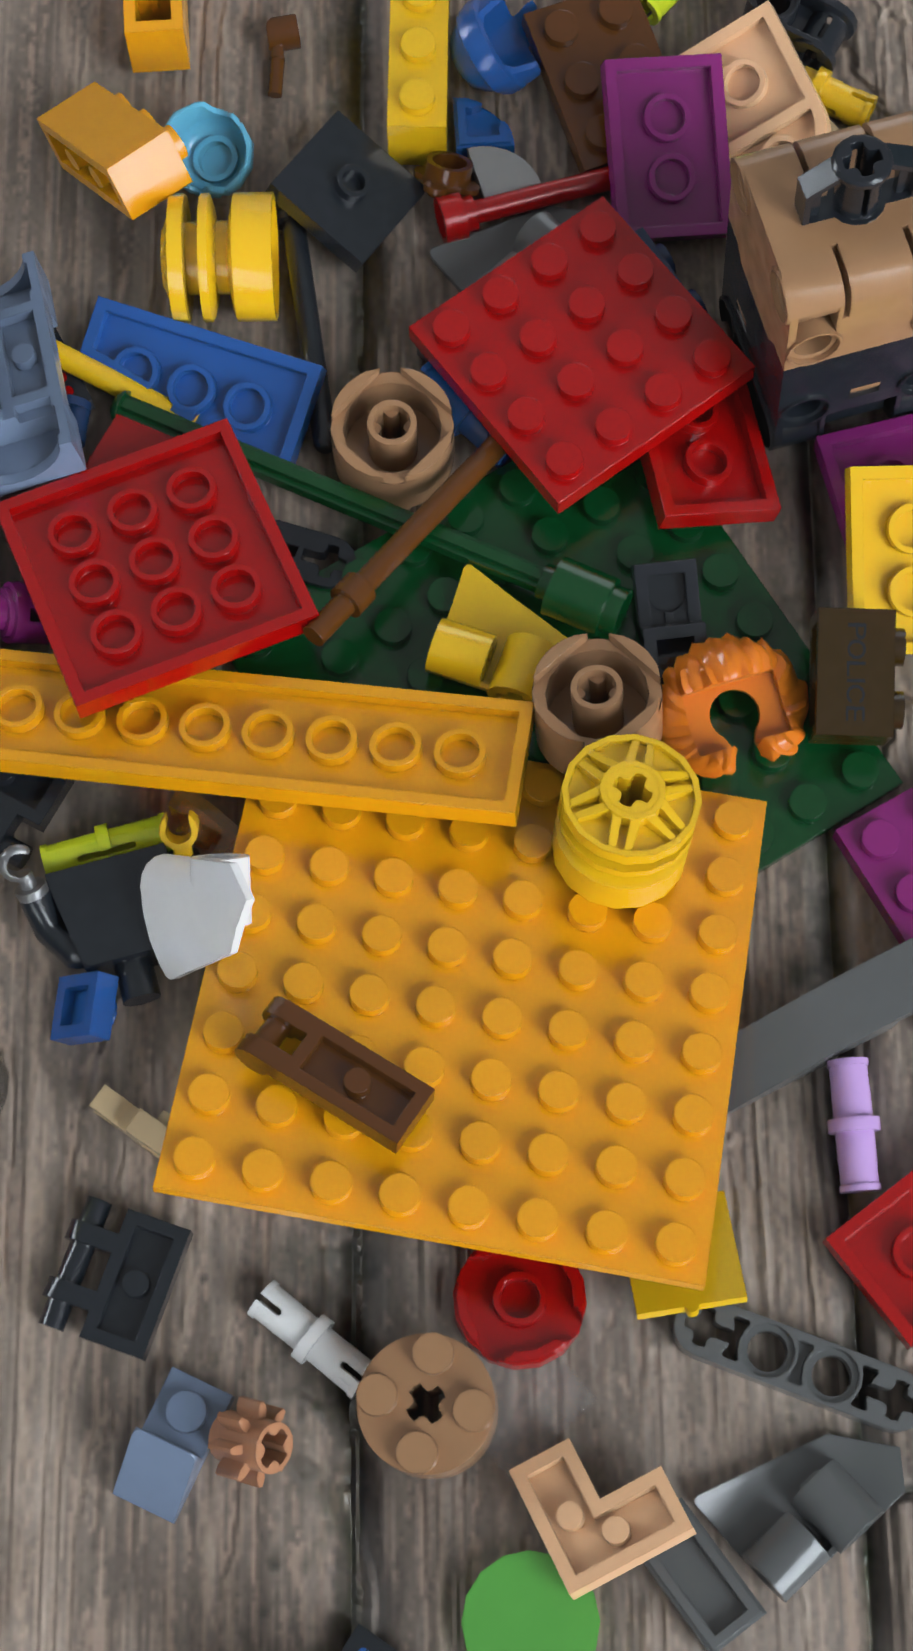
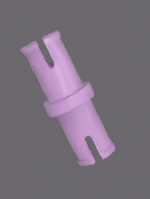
(854, 1125)

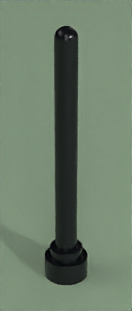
(307, 321)

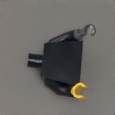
(95, 912)

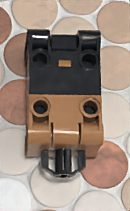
(823, 277)

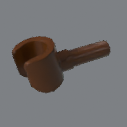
(282, 36)

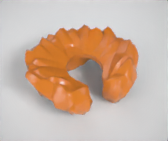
(727, 666)

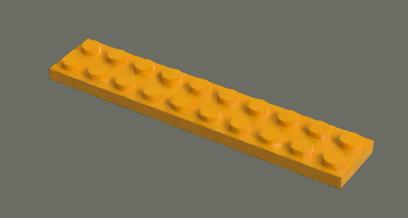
(276, 741)

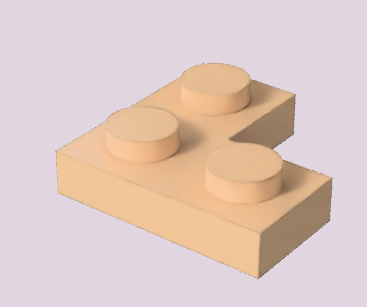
(593, 1535)

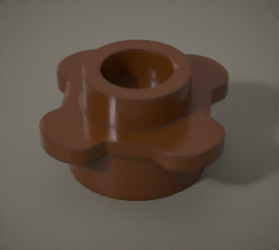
(447, 174)

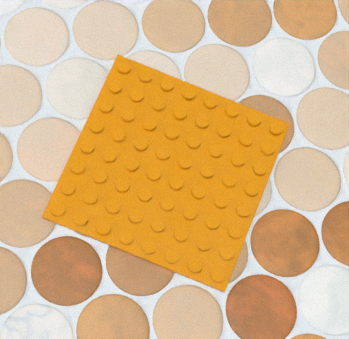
(562, 1037)

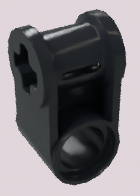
(808, 28)

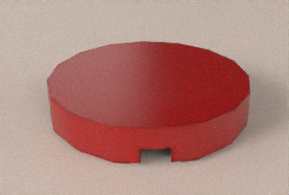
(518, 1309)

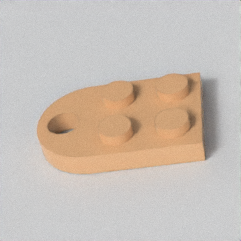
(764, 84)

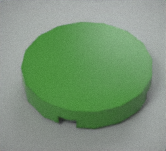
(526, 1607)

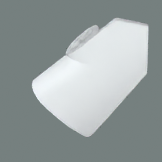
(195, 908)

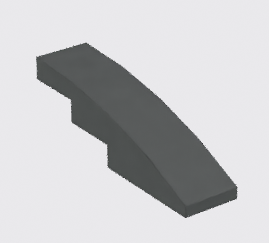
(822, 1025)

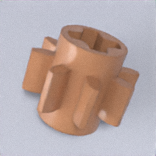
(250, 1441)

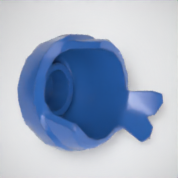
(492, 47)

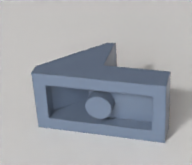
(171, 1445)

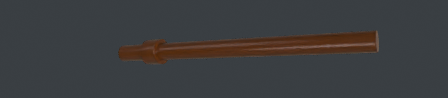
(357, 590)

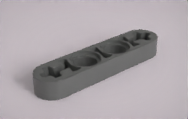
(795, 1373)

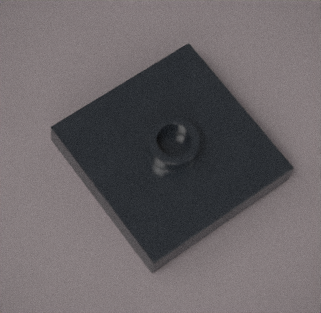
(346, 191)

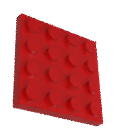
(581, 354)
(155, 567)

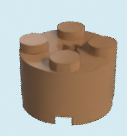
(393, 436)
(594, 691)
(388, 1401)

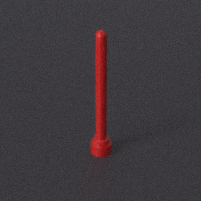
(461, 215)

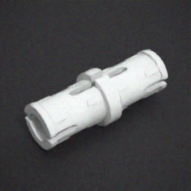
(310, 1337)

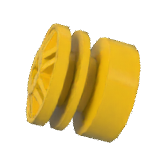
(222, 257)
(620, 851)

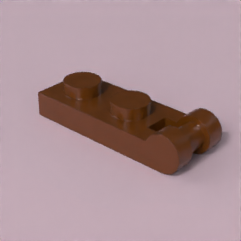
(337, 1074)

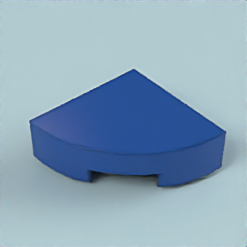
(478, 127)

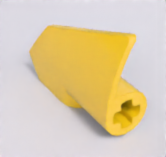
(490, 640)

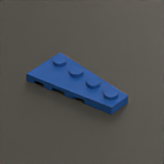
(210, 374)

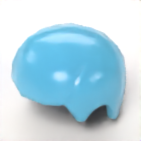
(216, 148)

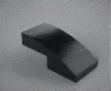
(668, 609)

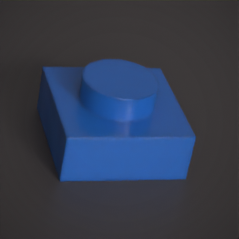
(85, 1008)

